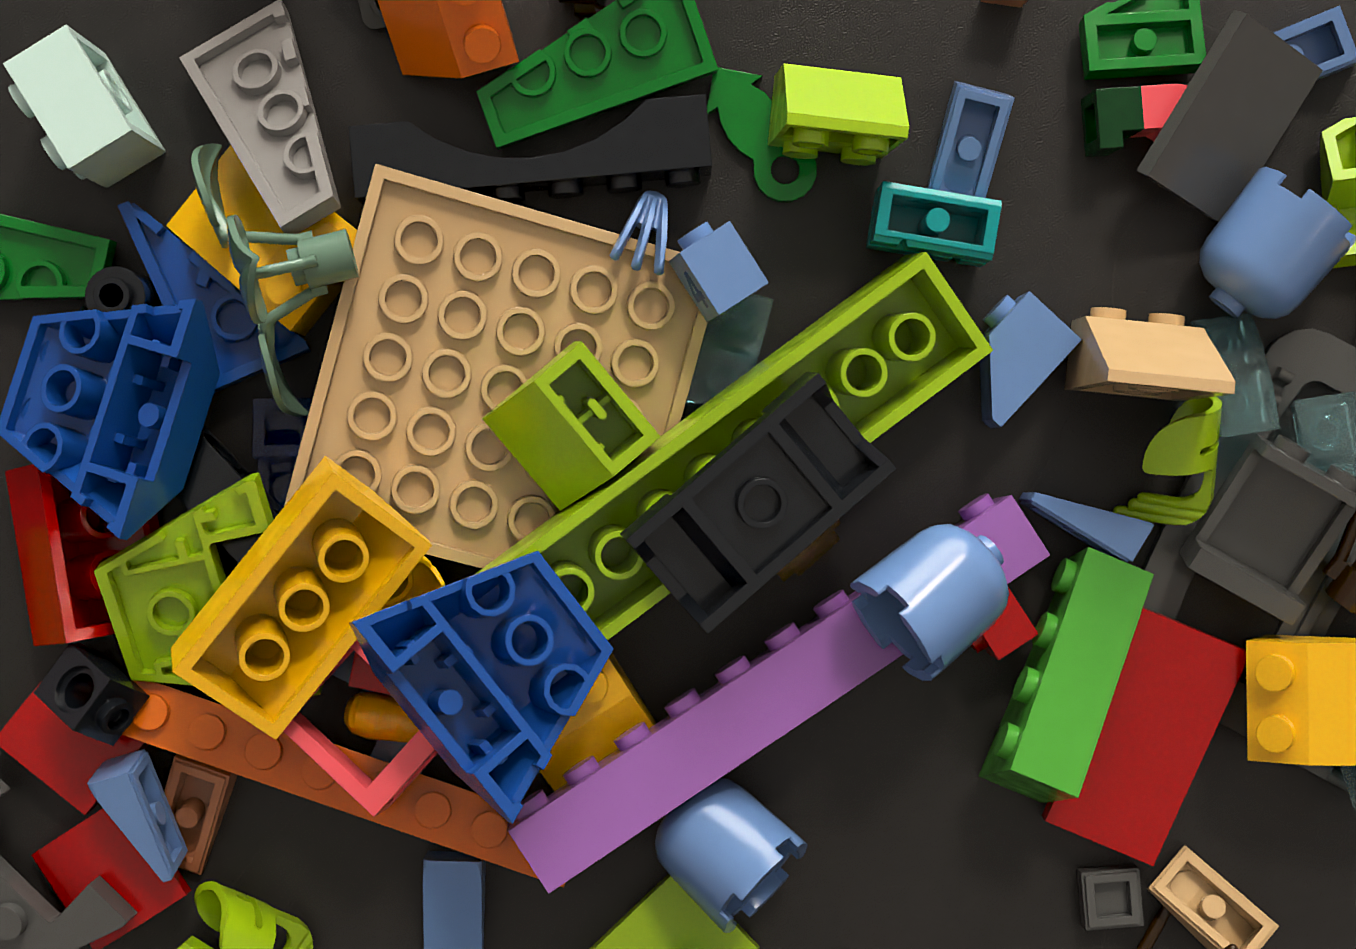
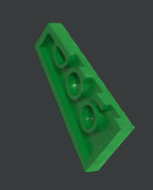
(599, 66)
(48, 260)

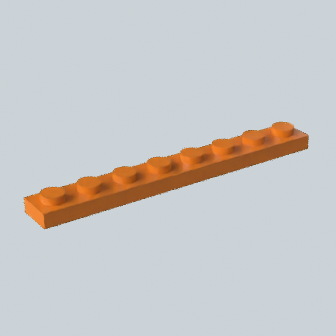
(228, 742)

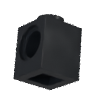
(91, 694)

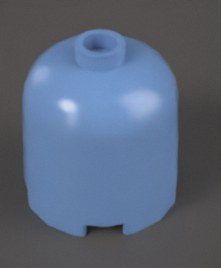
(1272, 248)
(933, 597)
(726, 851)

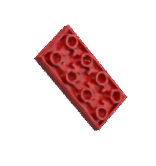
(1152, 737)

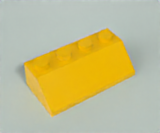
(290, 599)

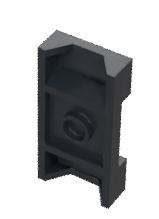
(758, 502)

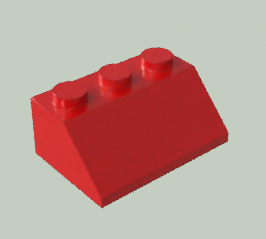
(58, 556)

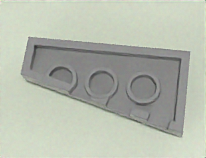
(267, 113)

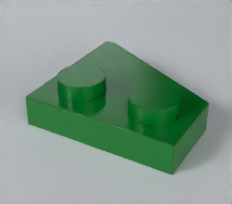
(1142, 39)

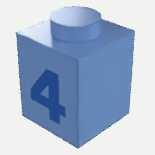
(716, 268)

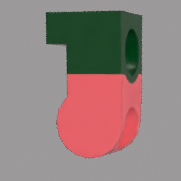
(1125, 113)

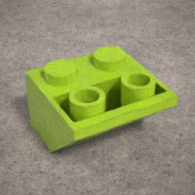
(837, 113)
(571, 426)

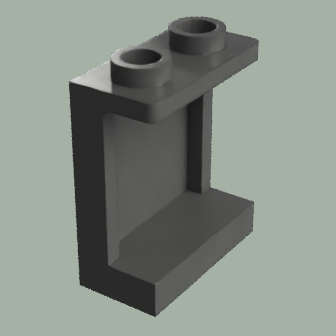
(1271, 525)

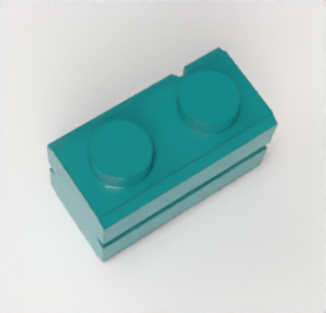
(934, 222)

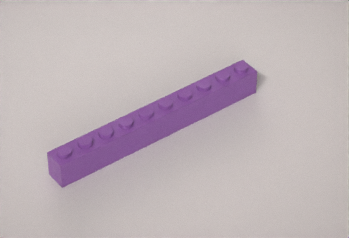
(729, 721)

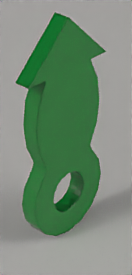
(746, 122)

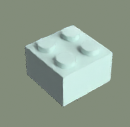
(82, 108)

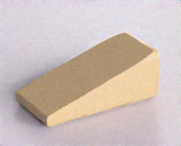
(1210, 904)

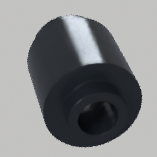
(109, 283)

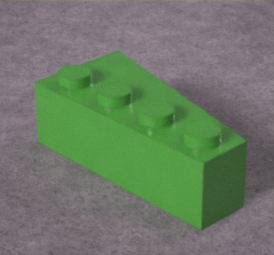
(1068, 678)

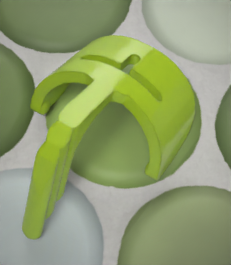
(1179, 449)
(247, 920)

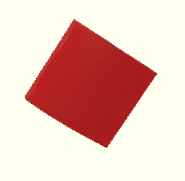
(57, 753)
(102, 849)

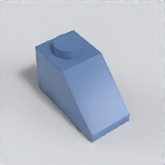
(1026, 349)

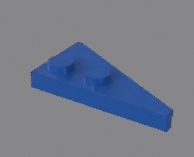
(184, 274)

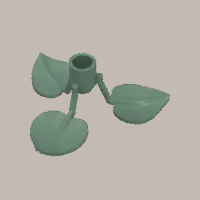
(314, 262)

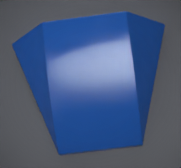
(114, 404)
(489, 671)

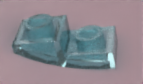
(729, 348)
(1254, 402)
(1327, 429)

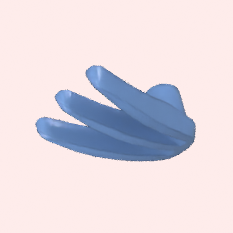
(648, 214)

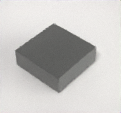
(1110, 897)

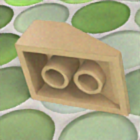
(1145, 358)

